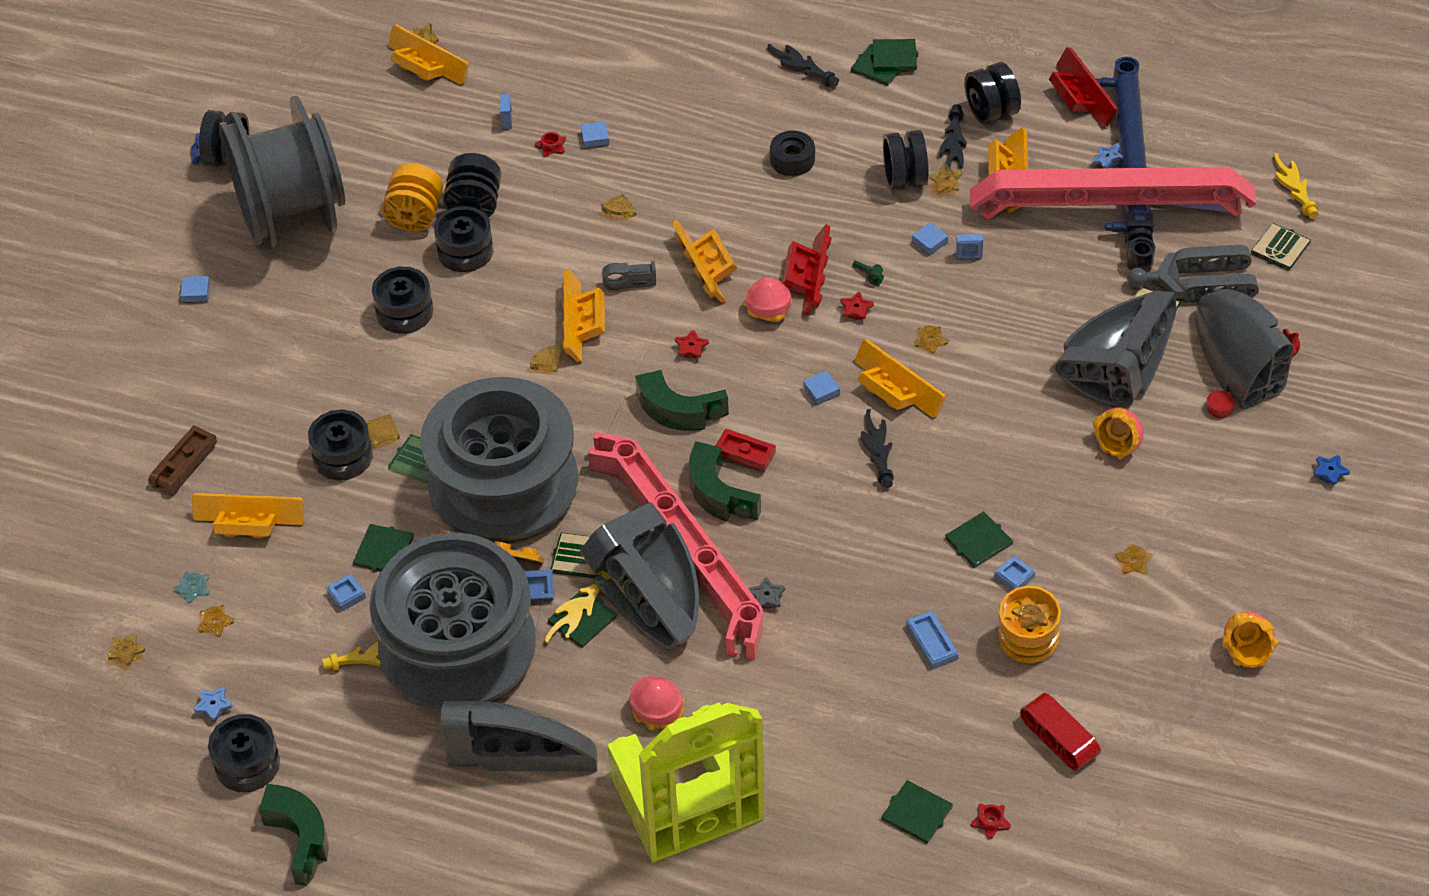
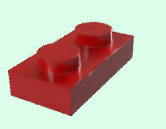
(746, 450)

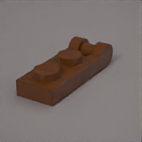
(182, 459)

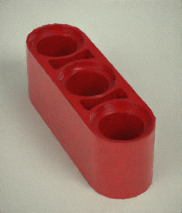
(1060, 731)

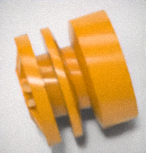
(412, 197)
(1029, 644)

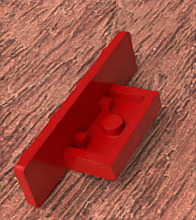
(1081, 88)
(805, 269)

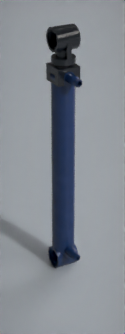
(1138, 218)

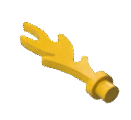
(1290, 180)
(574, 609)
(370, 657)

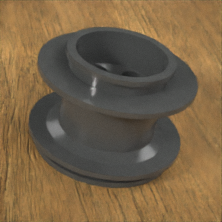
(283, 172)
(500, 458)
(454, 590)

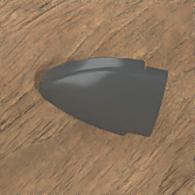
(1243, 345)
(1119, 349)
(649, 573)
(480, 727)

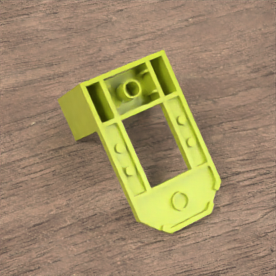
(714, 804)

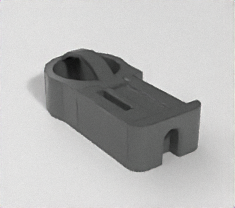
(632, 275)

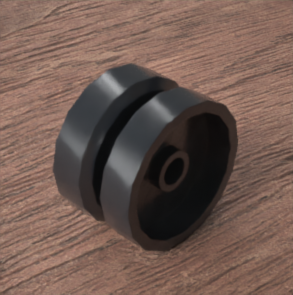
(992, 93)
(210, 140)
(905, 159)
(463, 239)
(402, 300)
(340, 444)
(244, 752)

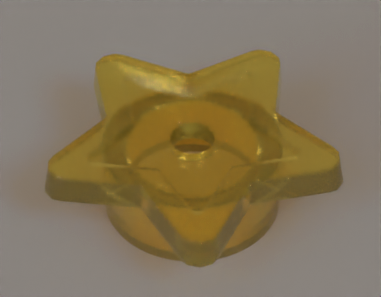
(427, 33)
(943, 185)
(930, 332)
(1137, 553)
(211, 614)
(1031, 621)
(128, 656)

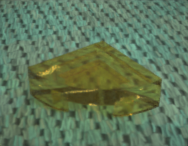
(619, 206)
(547, 359)

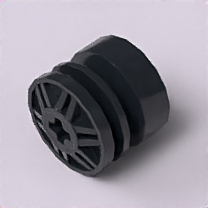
(472, 182)

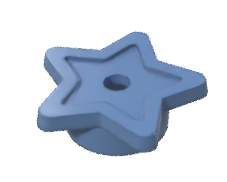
(1108, 156)
(216, 710)

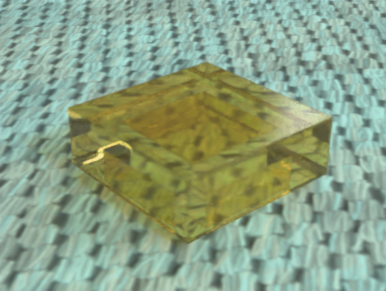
(382, 430)

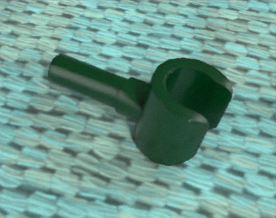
(874, 273)

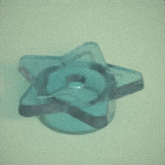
(189, 580)

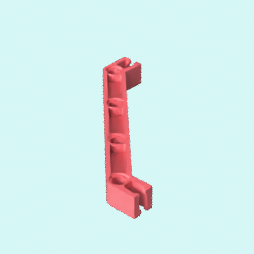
(1112, 187)
(714, 574)

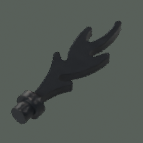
(795, 61)
(953, 141)
(875, 445)

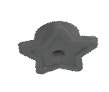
(770, 600)

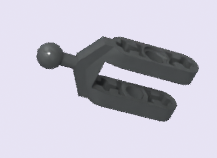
(1193, 288)

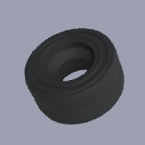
(792, 164)

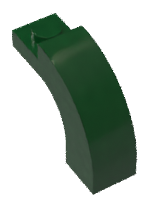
(676, 410)
(712, 493)
(296, 812)

